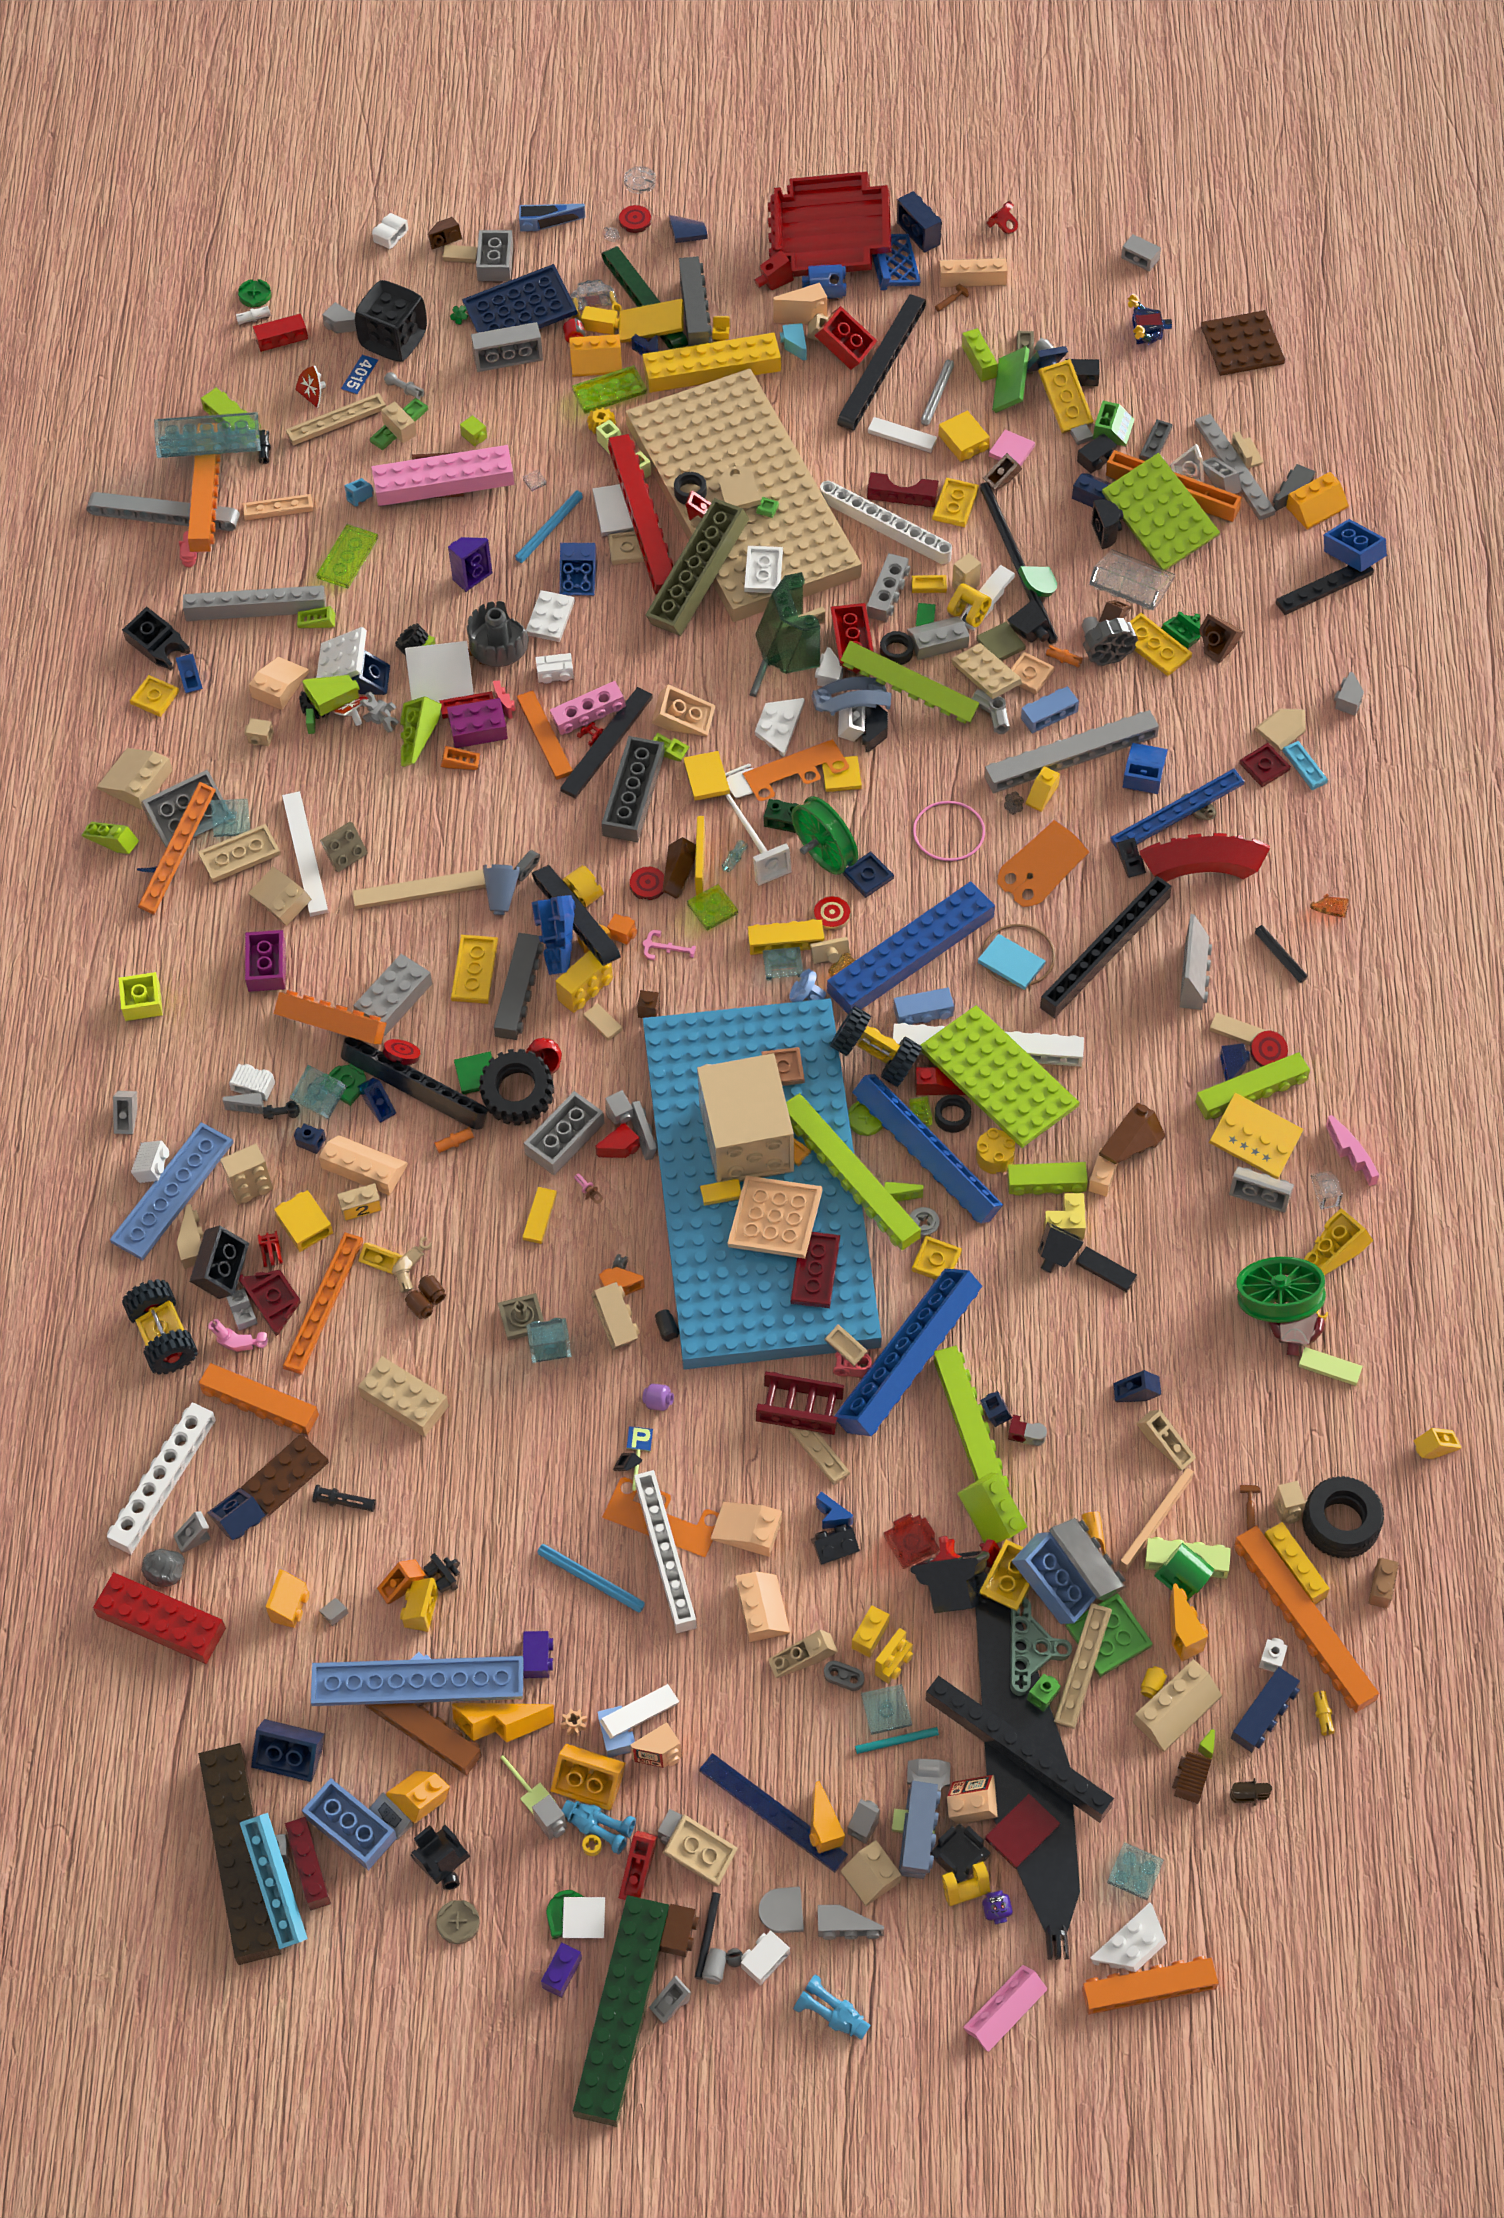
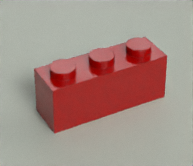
(280, 332)

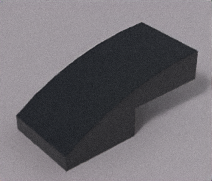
(1130, 857)

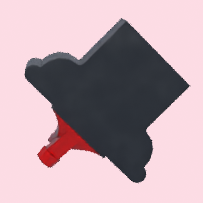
(952, 1577)

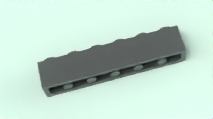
(518, 986)

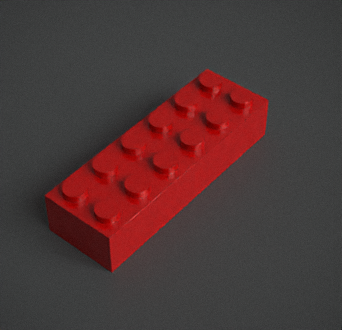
(159, 1618)

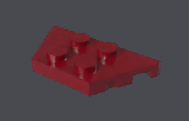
(272, 1297)

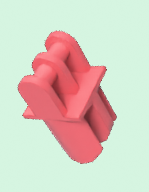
(188, 558)

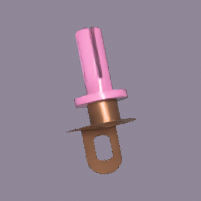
(588, 1188)

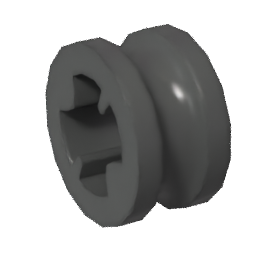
(620, 1262)

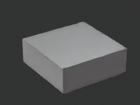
(1081, 434)

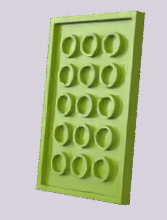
(1161, 512)

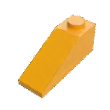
(825, 1828)

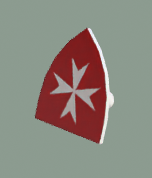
(310, 385)
(350, 709)

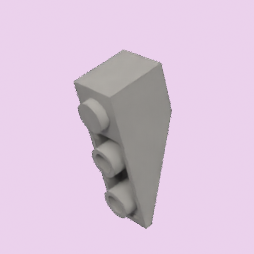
(840, 1921)

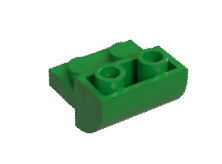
(1185, 1570)

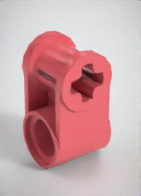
(849, 1369)

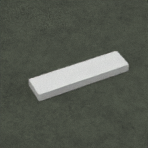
(902, 434)
(639, 1711)

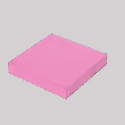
(1014, 445)

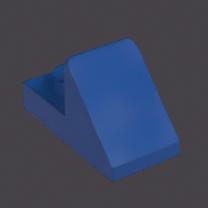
(189, 673)
(836, 1513)

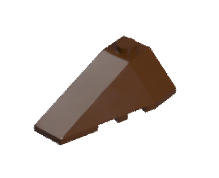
(1134, 1134)

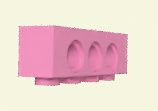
(593, 701)

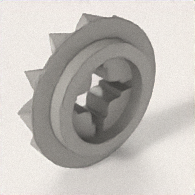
(923, 1213)

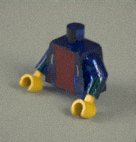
(1147, 323)

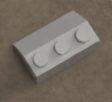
(939, 637)
(1261, 1189)

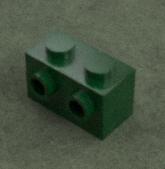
(779, 815)

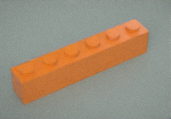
(330, 1018)
(259, 1399)
(1149, 1985)

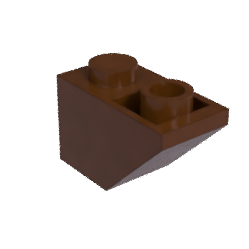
(444, 233)

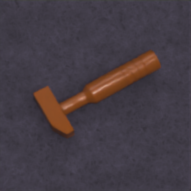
(961, 290)
(1250, 1505)

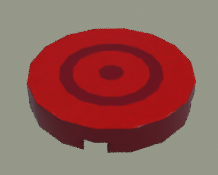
(635, 218)
(647, 883)
(1268, 1048)
(402, 1051)

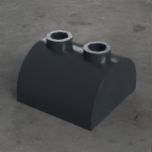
(1106, 522)

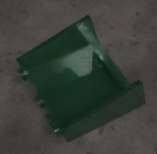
(782, 636)

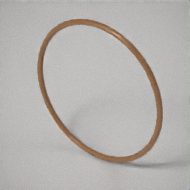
(1027, 926)

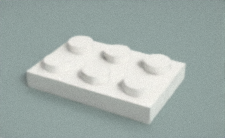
(763, 569)
(550, 616)

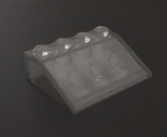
(1131, 579)

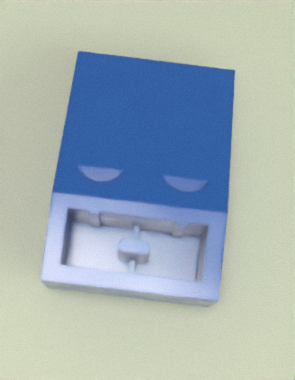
(577, 568)
(1144, 768)

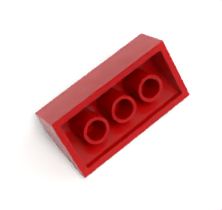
(851, 624)

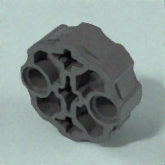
(1110, 641)

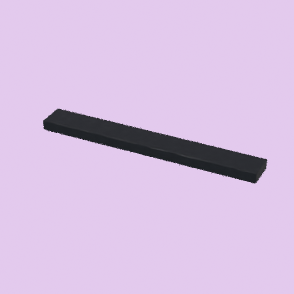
(606, 743)

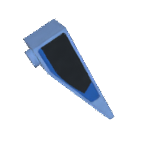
(546, 216)

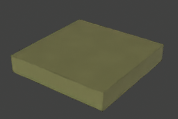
(1001, 641)

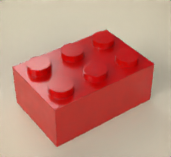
(845, 338)

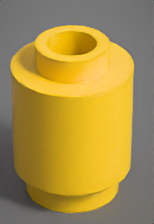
(1153, 1681)

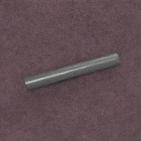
(761, 672)

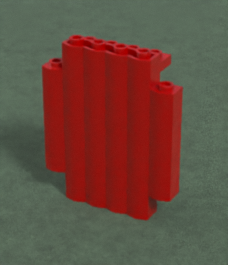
(830, 222)

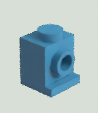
(358, 491)

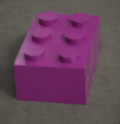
(477, 723)
(265, 960)

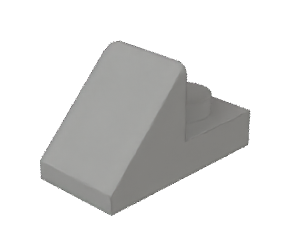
(192, 1532)
(670, 2000)

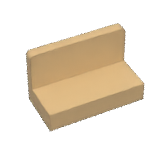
(1246, 450)

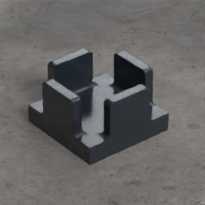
(959, 1851)
(438, 1852)

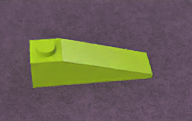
(418, 722)

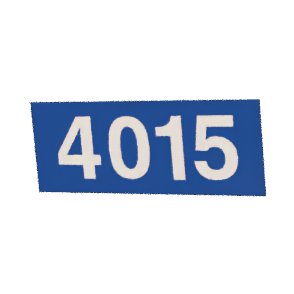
(359, 374)

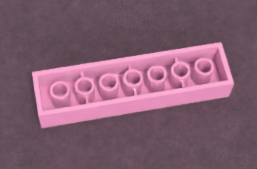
(443, 475)

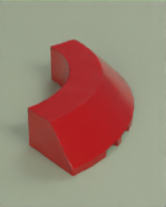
(1205, 854)

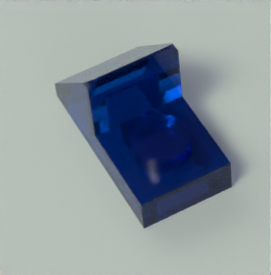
(642, 346)

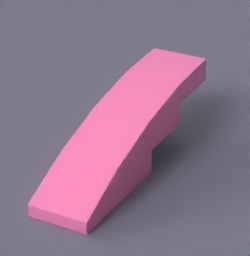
(1349, 1146)

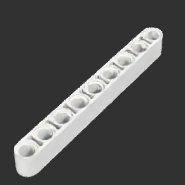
(886, 522)

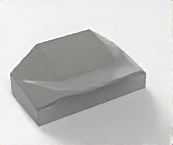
(929, 1771)

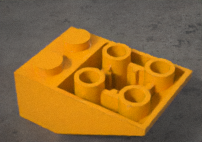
(1187, 1633)

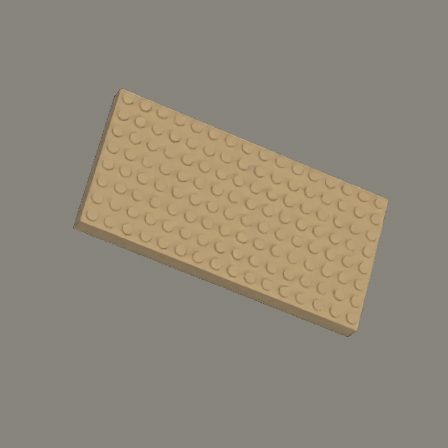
(733, 426)

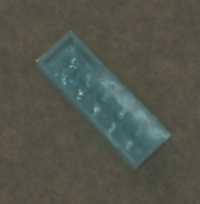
(207, 435)

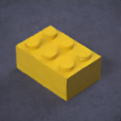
(582, 982)

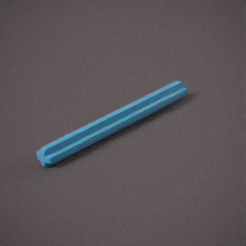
(548, 527)
(591, 1578)

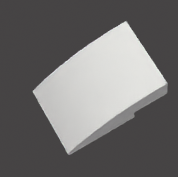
(612, 510)

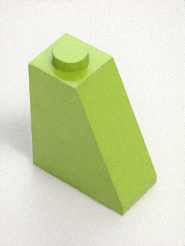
(331, 692)

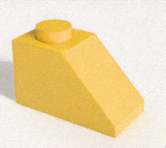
(1043, 788)
(1436, 1443)

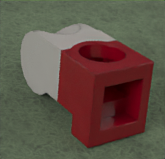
(1026, 1433)

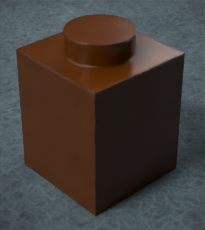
(648, 1004)

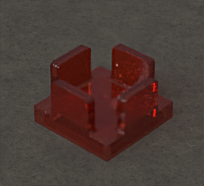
(911, 1539)

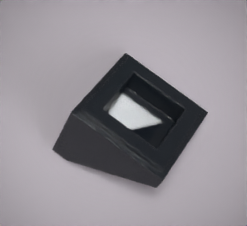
(627, 1461)

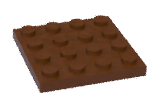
(1242, 343)

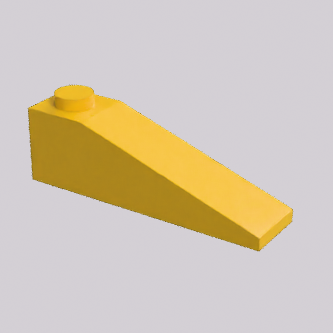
(1339, 1242)

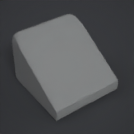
(334, 1611)

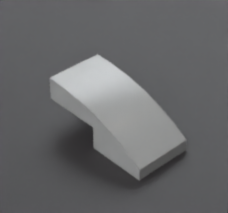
(242, 1309)

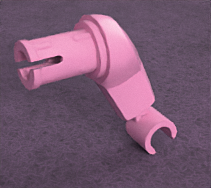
(232, 1341)

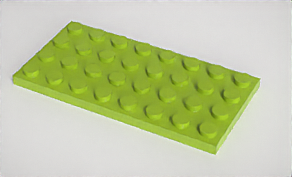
(999, 1076)

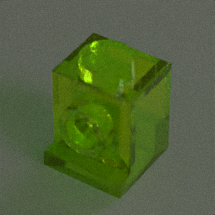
(921, 1108)

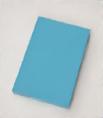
(1011, 961)

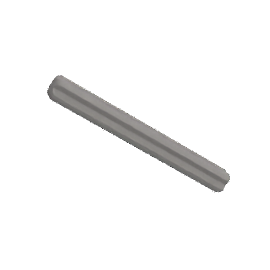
(937, 392)

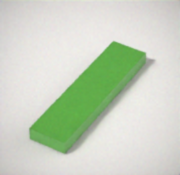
(384, 436)

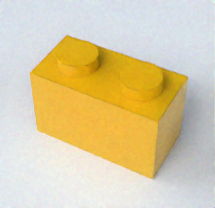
(870, 1631)

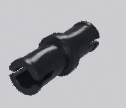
(265, 447)

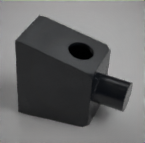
(1030, 623)
(1058, 1247)

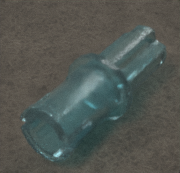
(734, 856)

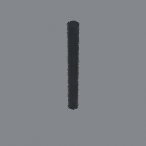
(709, 1926)

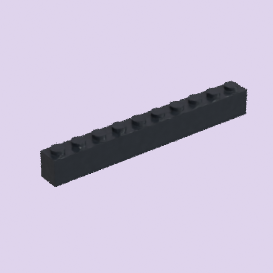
(1105, 947)
(1019, 1749)

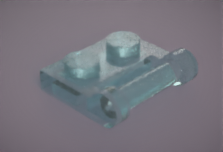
(782, 959)

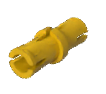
(1323, 1713)

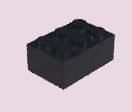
(219, 1262)

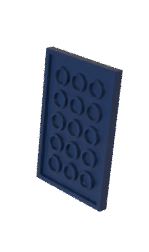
(521, 301)

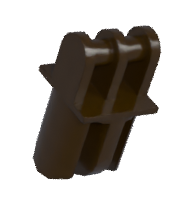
(1250, 1792)

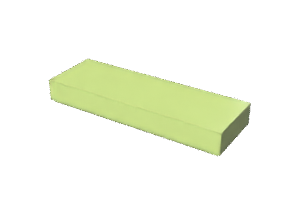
(1330, 1366)

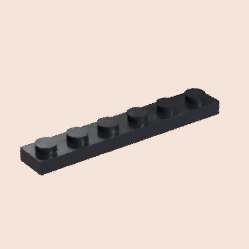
(1321, 588)

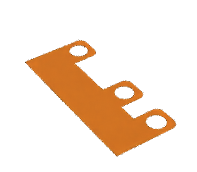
(799, 763)
(686, 1535)

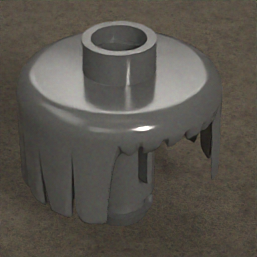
(495, 637)

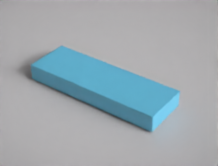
(1305, 765)

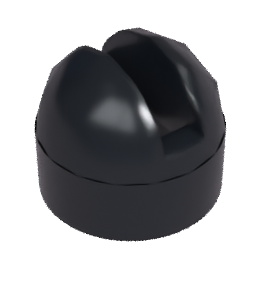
(450, 1881)

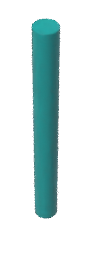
(896, 1740)

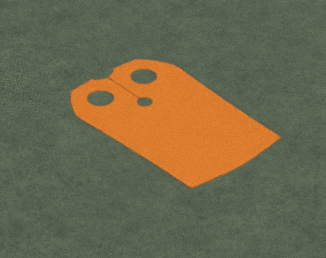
(1048, 858)

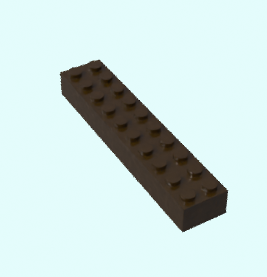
(229, 1804)

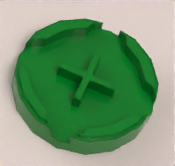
(254, 293)

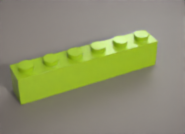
(1254, 1085)

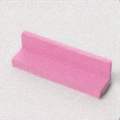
(1006, 2007)

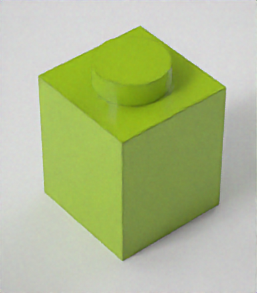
(473, 430)

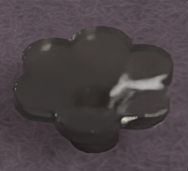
(1013, 803)

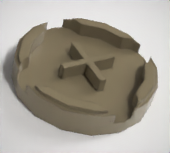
(458, 1922)

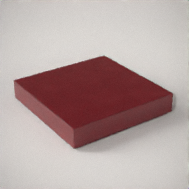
(1264, 765)

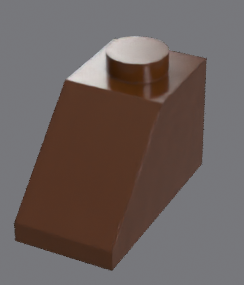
(1002, 472)
(1113, 610)

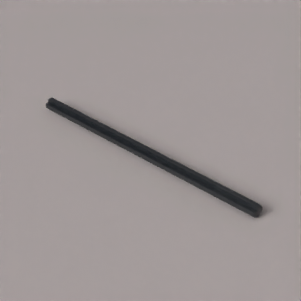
(1013, 550)

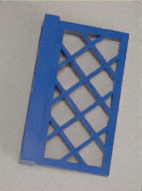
(885, 272)

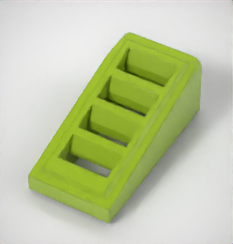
(327, 618)
(904, 1191)

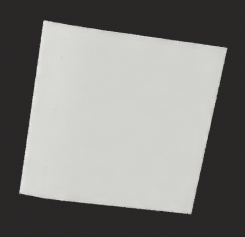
(439, 671)

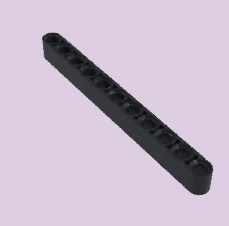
(881, 362)

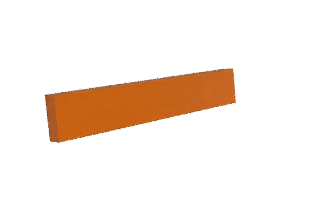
(544, 735)

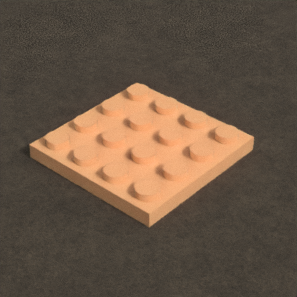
(775, 1217)

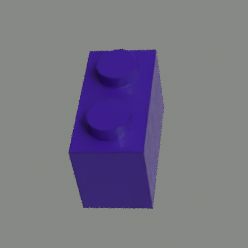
(536, 1654)
(561, 1970)

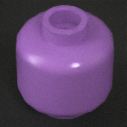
(658, 1397)

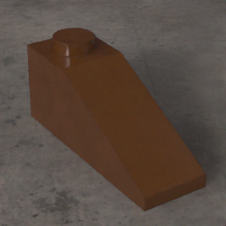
(678, 865)

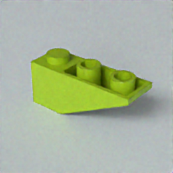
(112, 836)

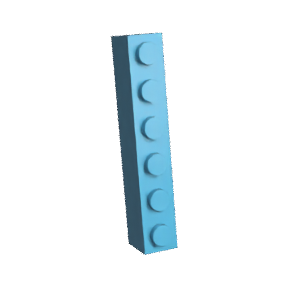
(273, 1881)

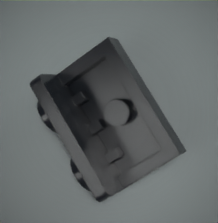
(835, 1543)

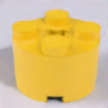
(583, 885)

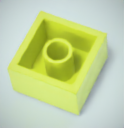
(140, 996)

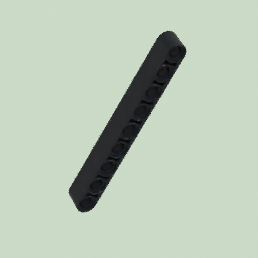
(583, 924)
(414, 1083)

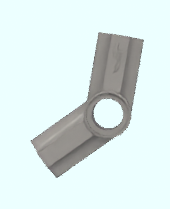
(996, 708)

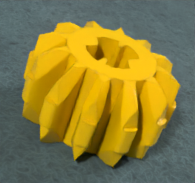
(599, 417)

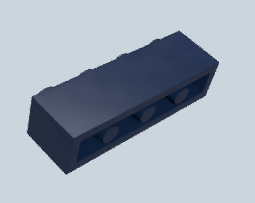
(1265, 1709)

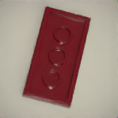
(816, 1272)

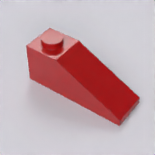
(934, 1082)
(638, 1864)

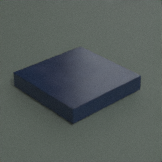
(868, 874)

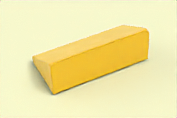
(378, 1257)

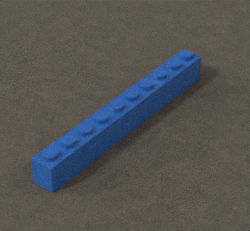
(927, 1148)

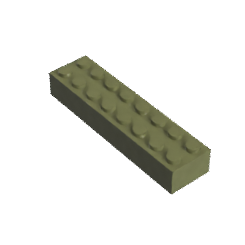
(697, 566)

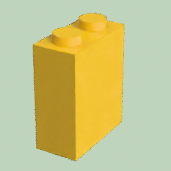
(964, 436)
(303, 1220)

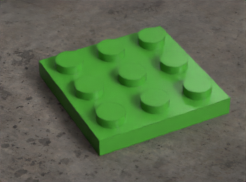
(1122, 1638)

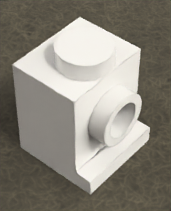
(1272, 1661)

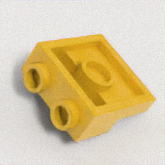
(893, 1657)

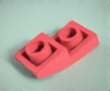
(507, 705)

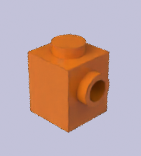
(622, 928)

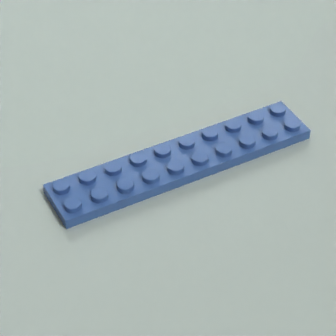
(417, 1681)

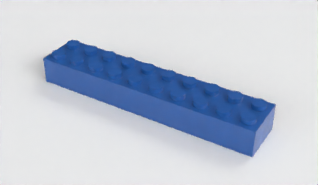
(911, 948)
(908, 1352)

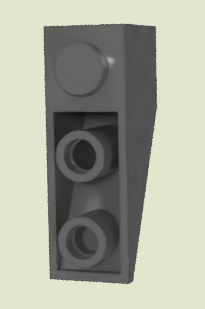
(1295, 479)

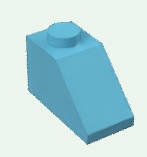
(794, 340)

